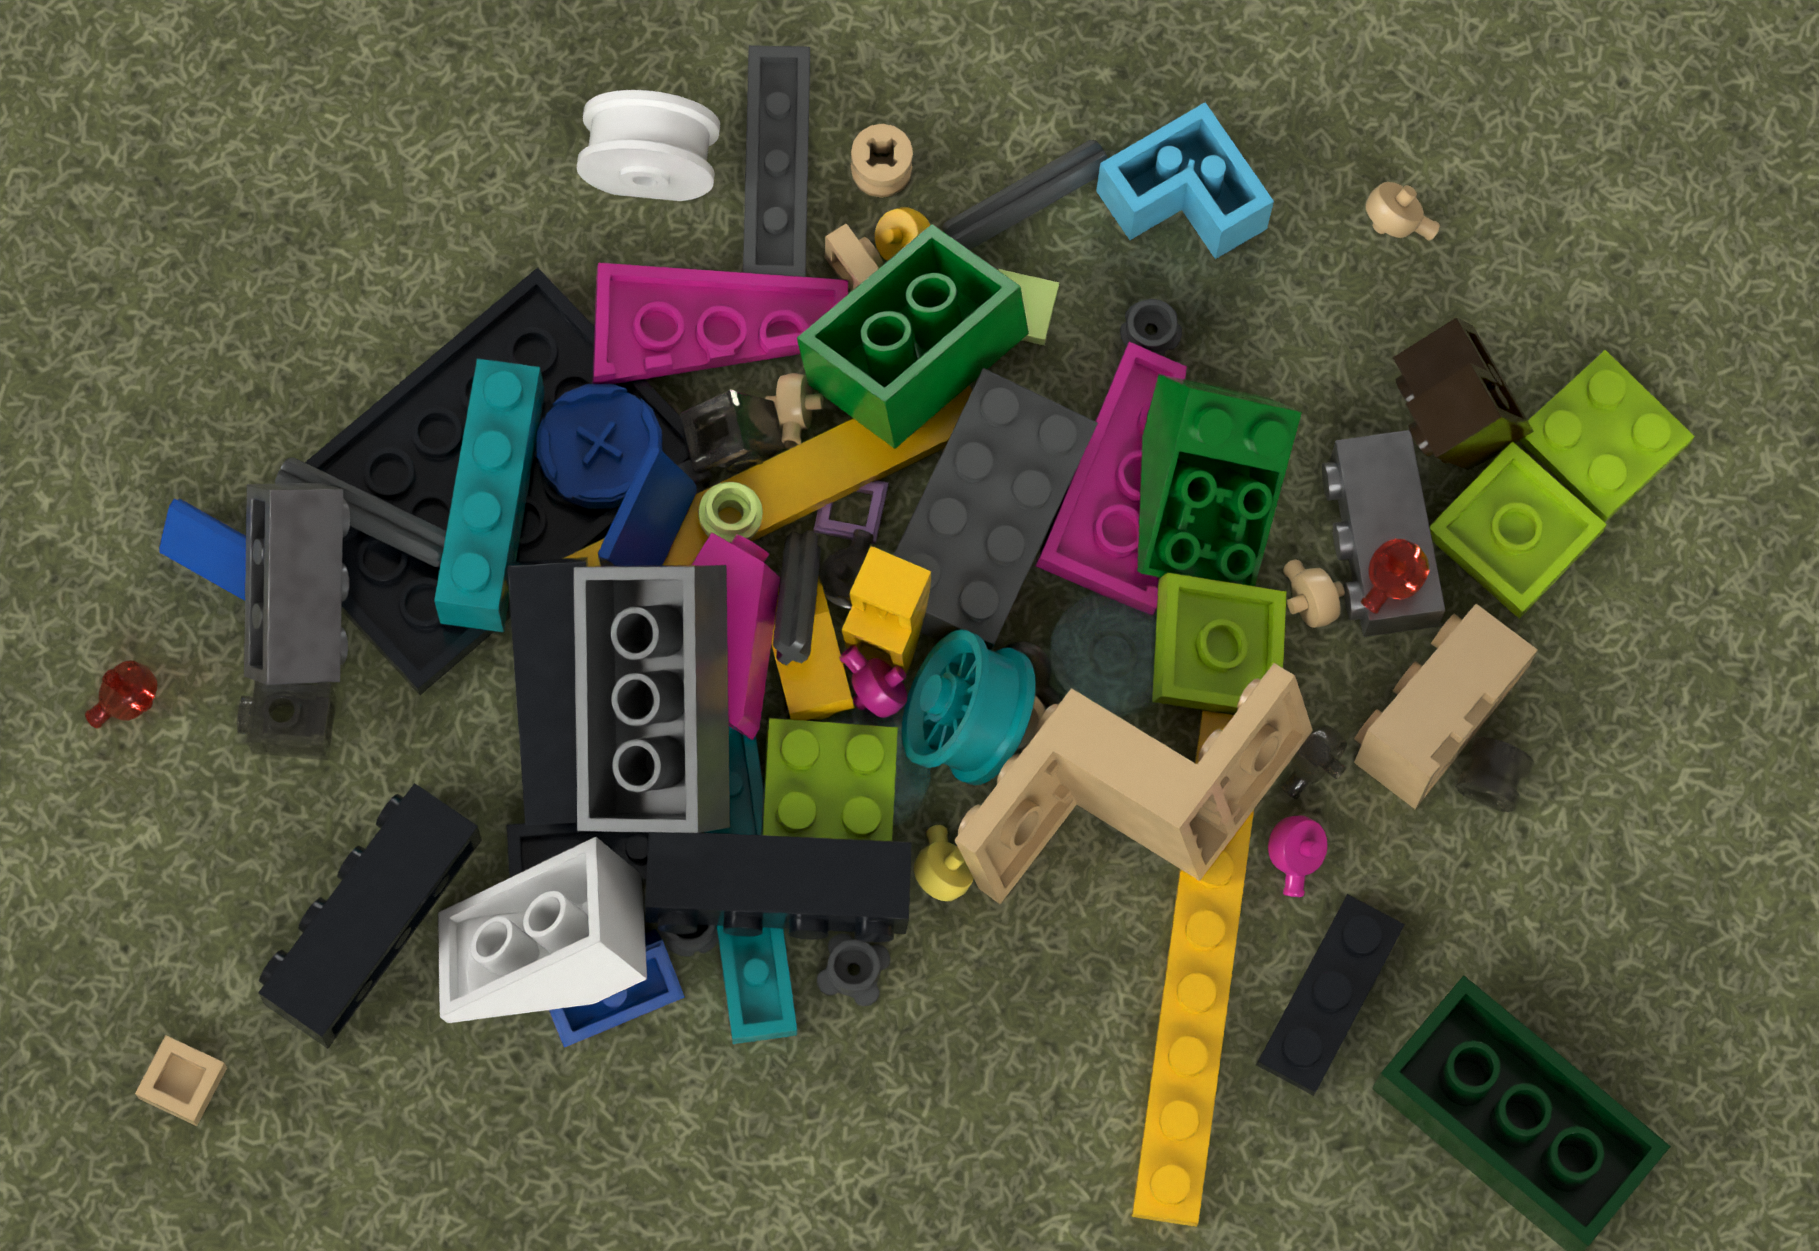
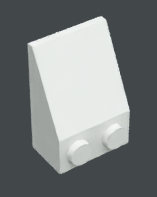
(544, 938)

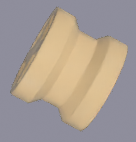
(881, 175)

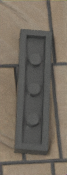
(777, 160)

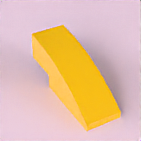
(887, 608)

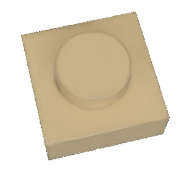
(851, 257)
(181, 1080)

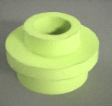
(735, 496)

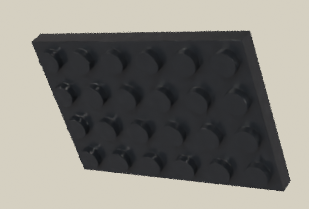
(410, 456)

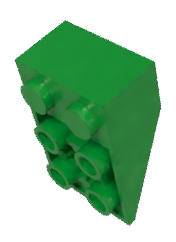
(1210, 479)

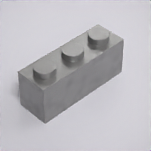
(1380, 502)
(295, 583)

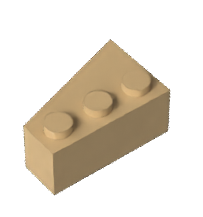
(1442, 704)

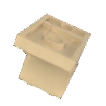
(1134, 783)

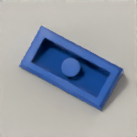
(649, 513)
(205, 546)
(625, 1005)

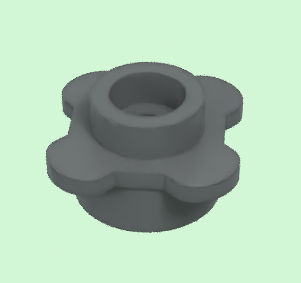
(848, 951)

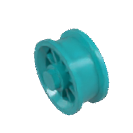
(968, 707)

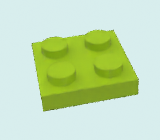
(1605, 436)
(1516, 529)
(1214, 640)
(829, 780)

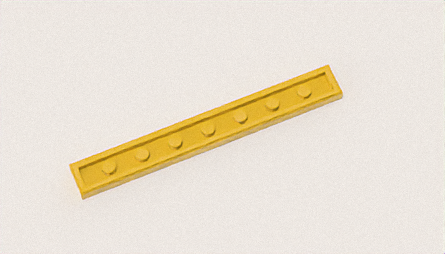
(812, 477)

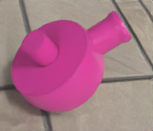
(875, 683)
(1297, 849)

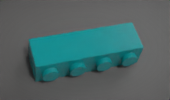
(489, 495)

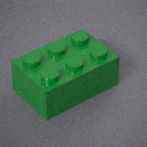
(913, 335)

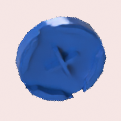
(595, 444)

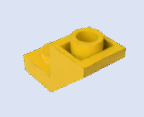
(820, 683)

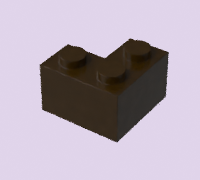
(1458, 397)

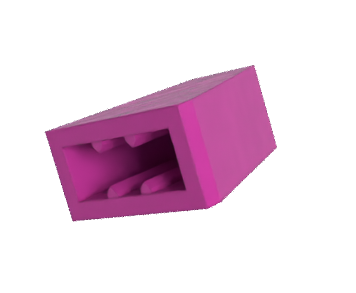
(750, 624)

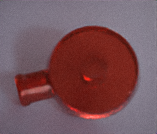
(1396, 572)
(123, 693)

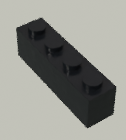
(545, 685)
(778, 884)
(369, 914)

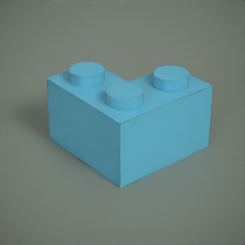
(1188, 169)

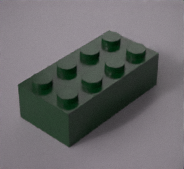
(1520, 1116)

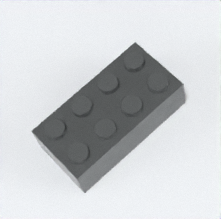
(991, 504)
(651, 698)

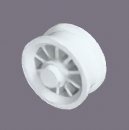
(648, 145)

